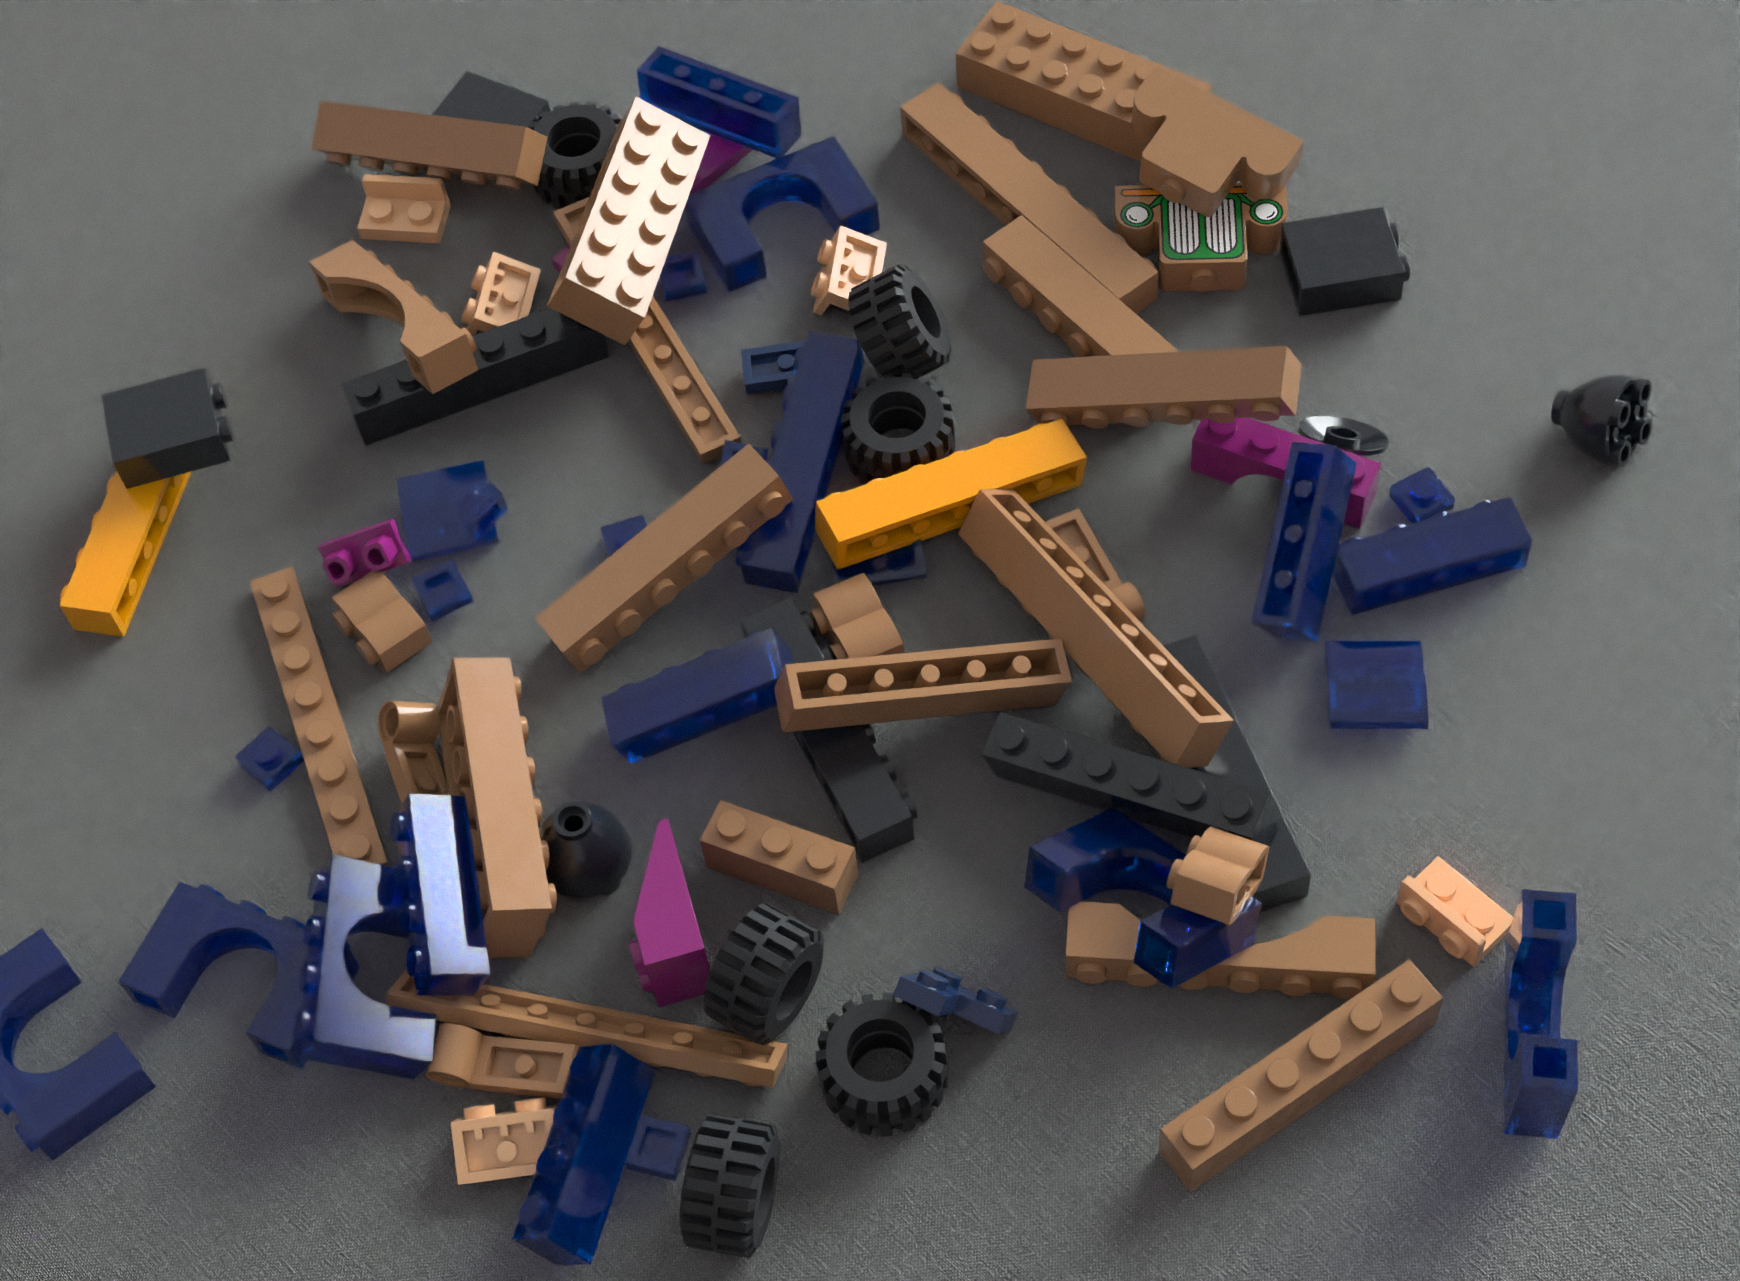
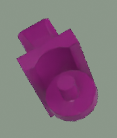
(363, 551)

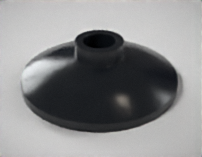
(1345, 434)

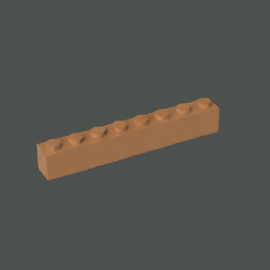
(1014, 186)
(1095, 629)

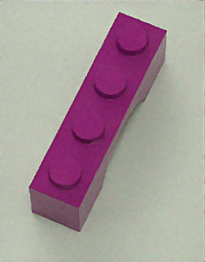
(1257, 448)

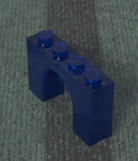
(813, 175)
(1121, 854)
(200, 928)
(336, 1018)
(1537, 1061)
(76, 1100)

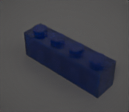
(721, 102)
(1304, 541)
(1431, 555)
(696, 696)
(440, 895)
(584, 1155)

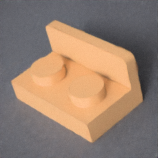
(404, 208)
(845, 262)
(503, 293)
(1454, 911)
(500, 1143)

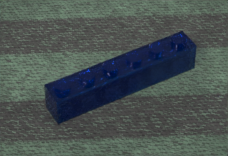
(804, 458)

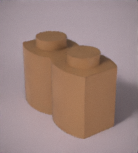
(380, 620)
(854, 620)
(1218, 874)

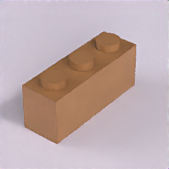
(779, 857)

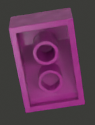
(669, 942)

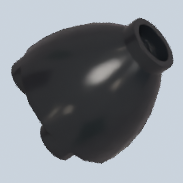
(1606, 416)
(585, 850)

